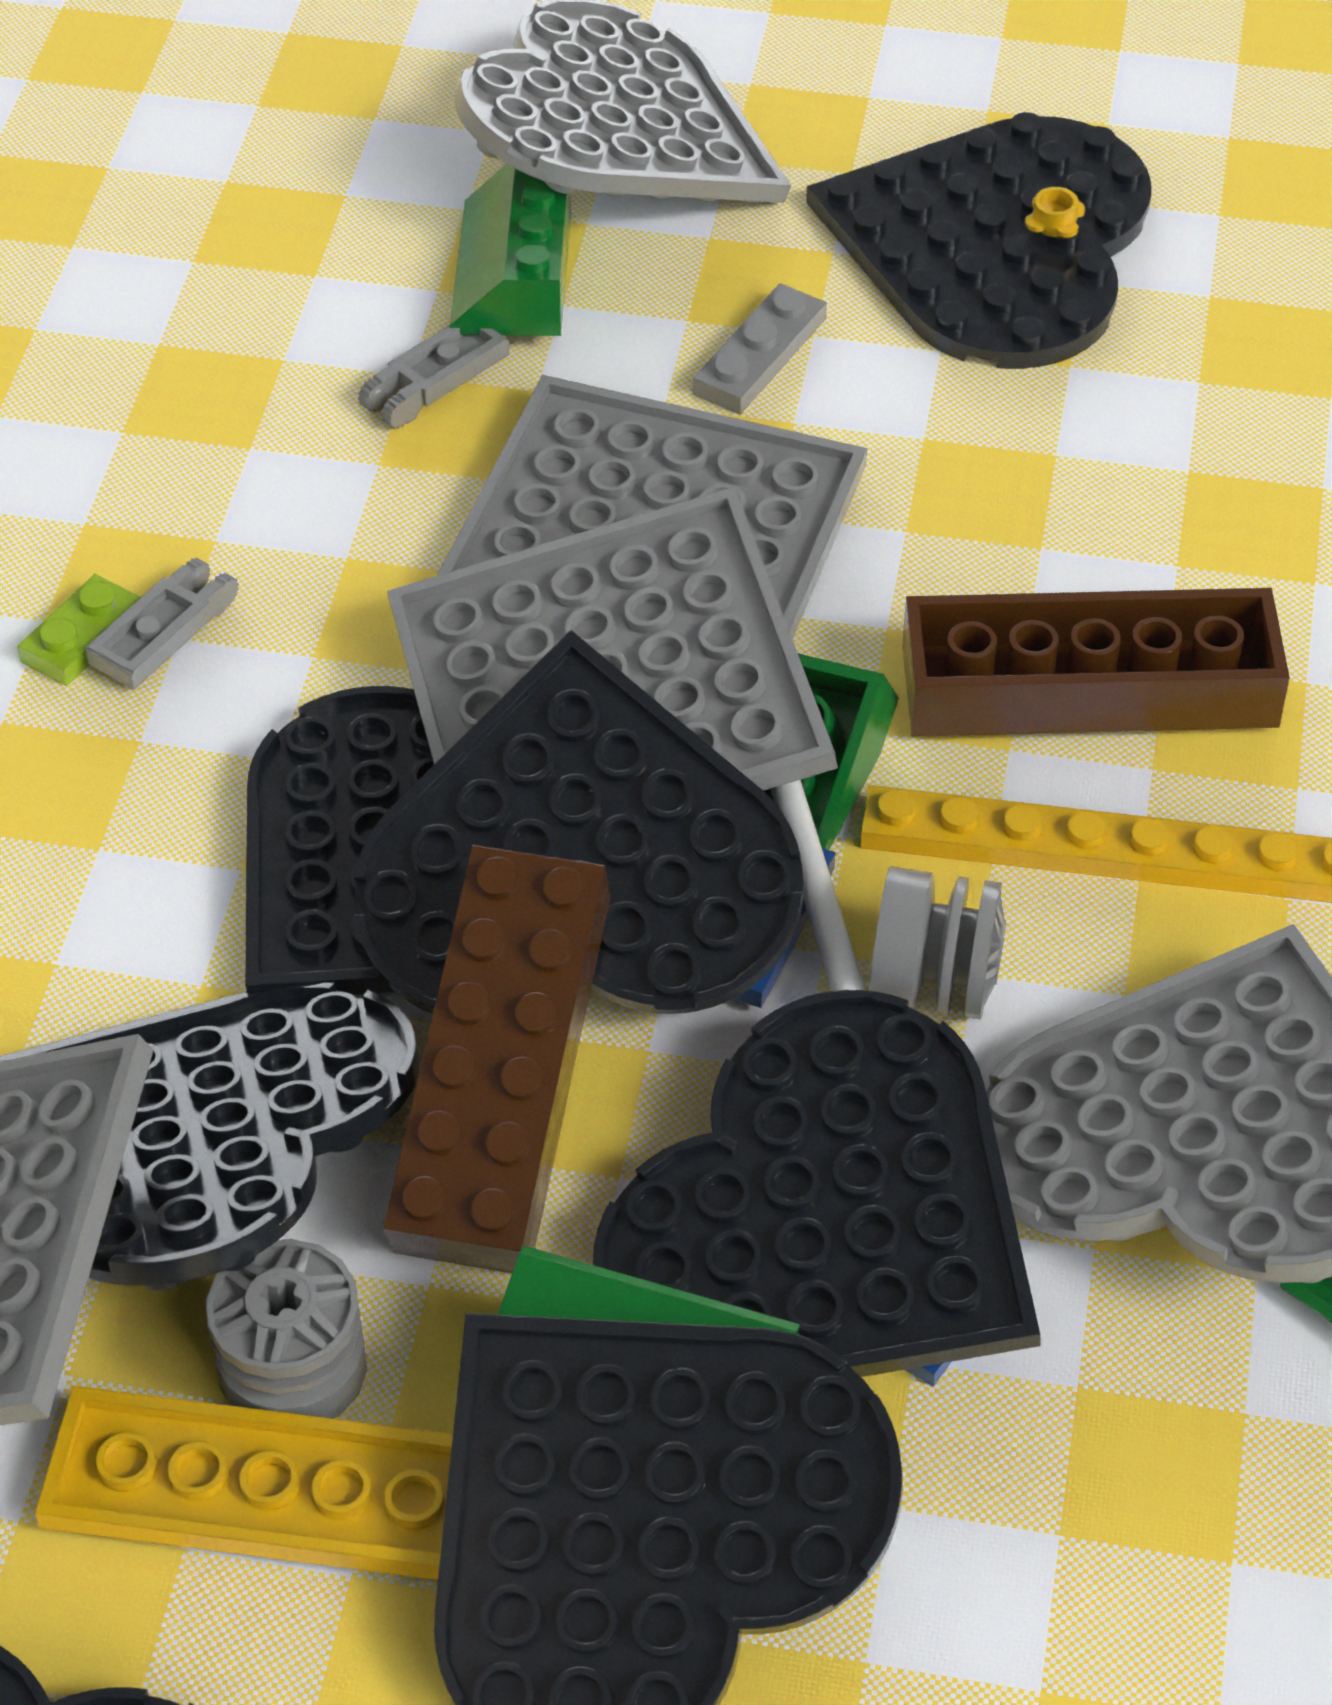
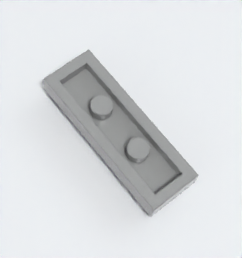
(759, 348)

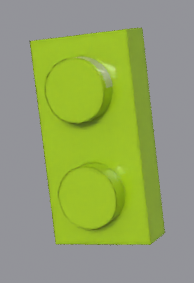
(61, 639)

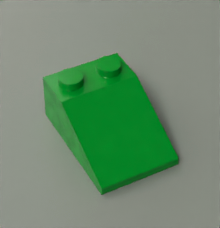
(857, 717)

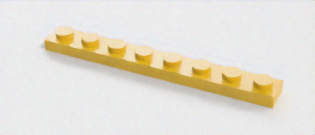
(1098, 843)

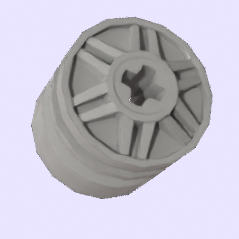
(937, 941)
(288, 1332)

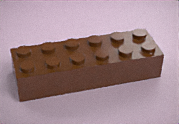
(1093, 662)
(498, 1059)

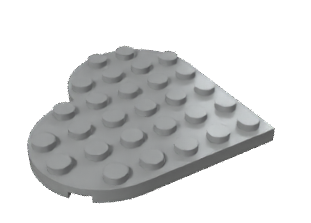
(614, 110)
(1186, 1114)

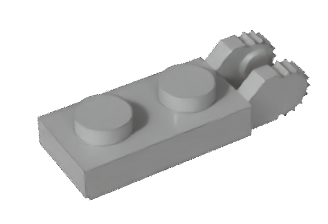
(430, 372)
(161, 623)

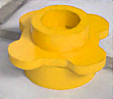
(1055, 213)

